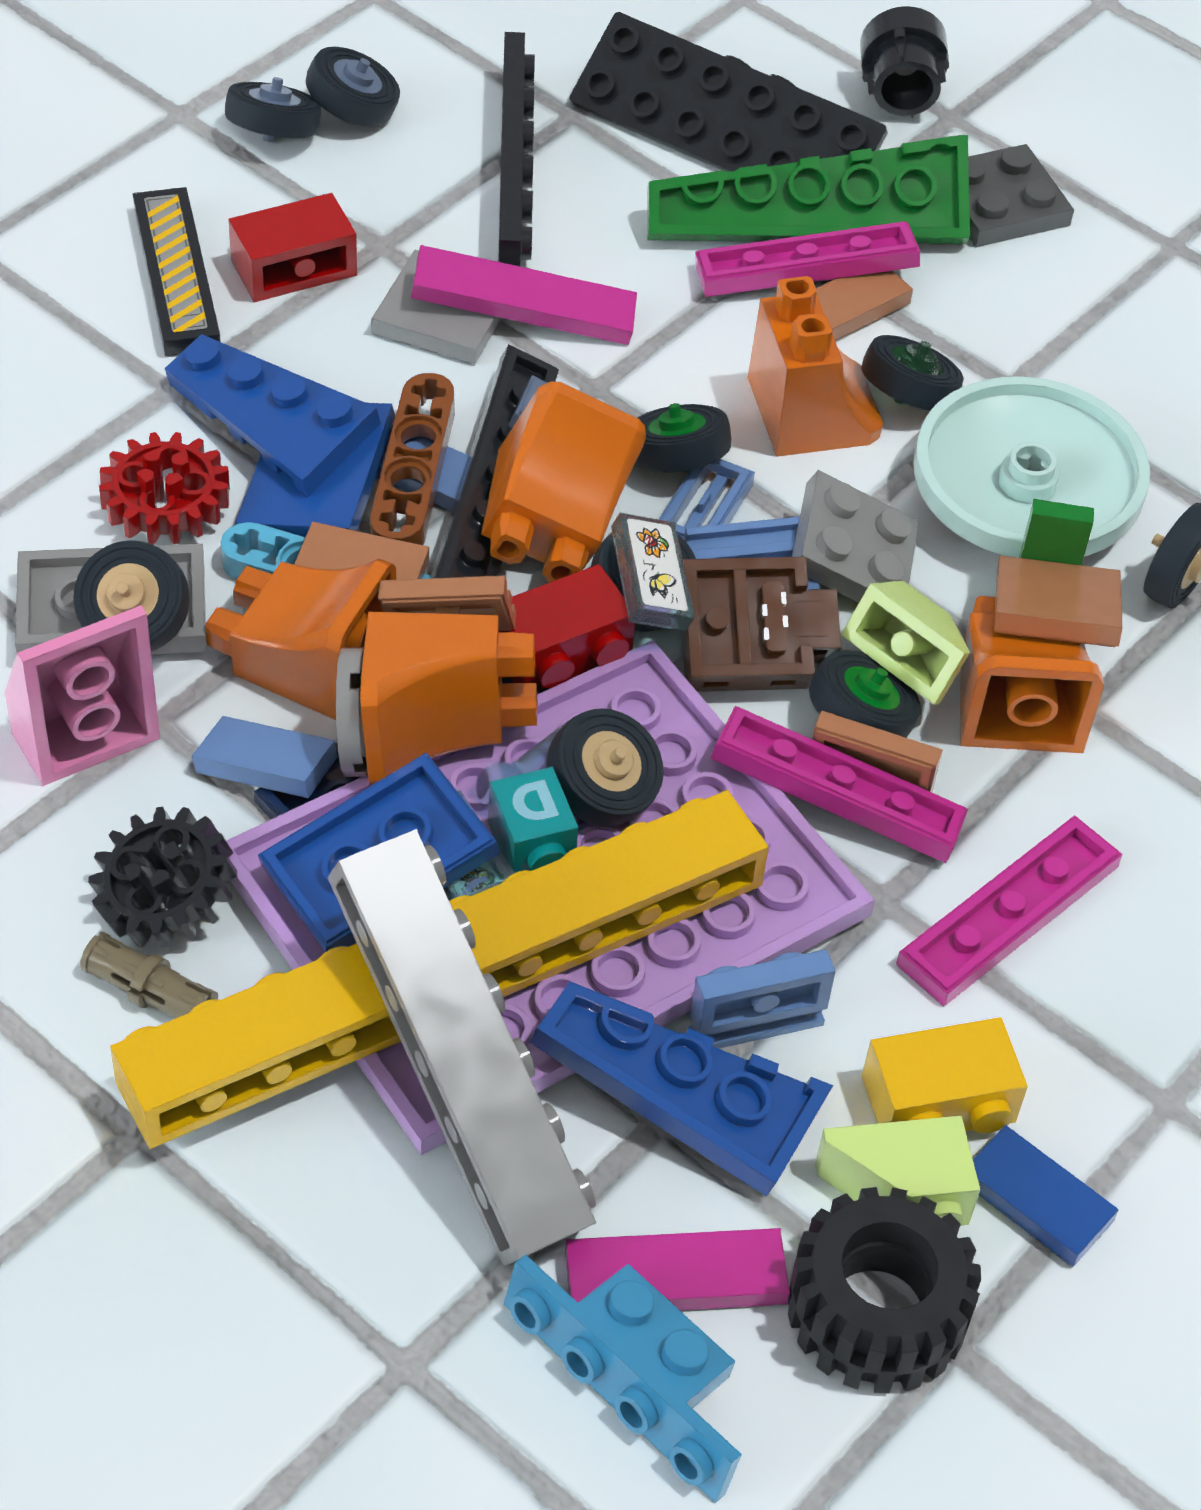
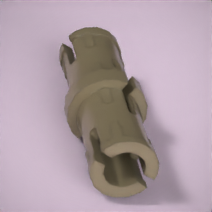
(143, 977)

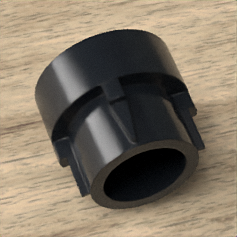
(904, 59)

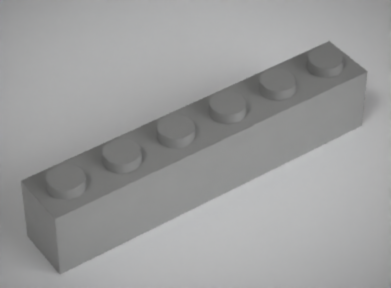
(461, 1046)

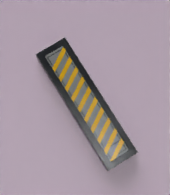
(175, 268)

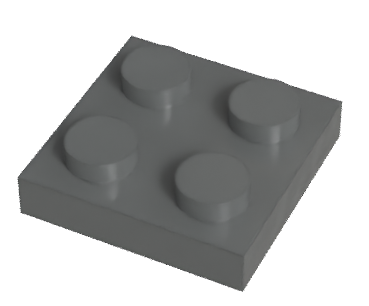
(1013, 197)

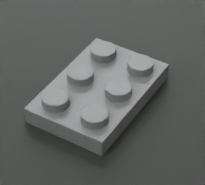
(47, 592)

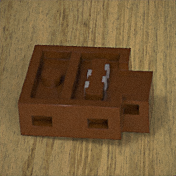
(756, 624)

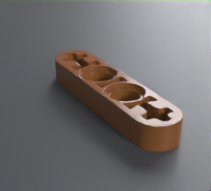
(412, 463)

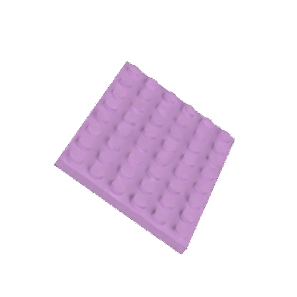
(801, 901)

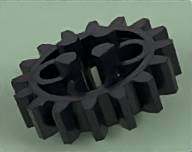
(126, 890)

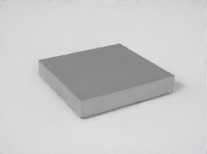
(431, 325)

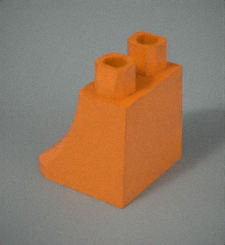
(802, 381)
(560, 479)
(297, 627)
(439, 687)
(1025, 689)

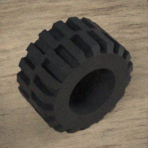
(895, 1239)

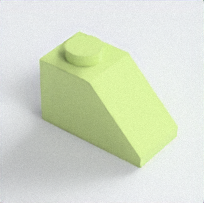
(908, 637)
(912, 1155)

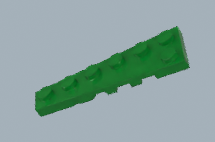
(909, 183)

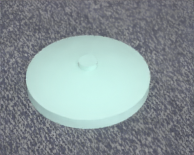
(1024, 440)

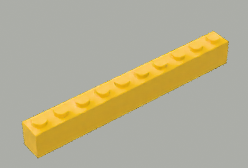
(524, 931)

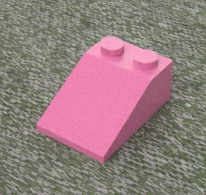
(84, 696)

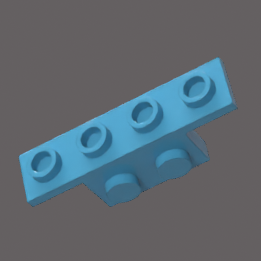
(639, 1359)

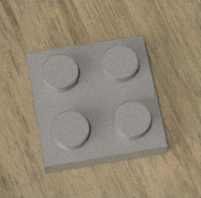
(852, 537)

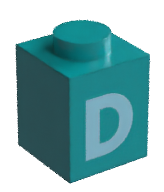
(531, 819)

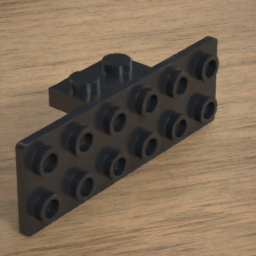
(712, 102)

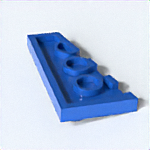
(281, 414)
(707, 1098)

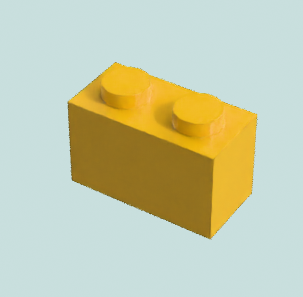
(945, 1074)

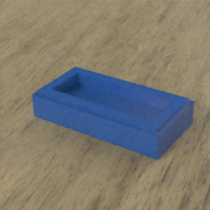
(1041, 1196)

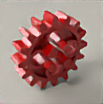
(136, 484)

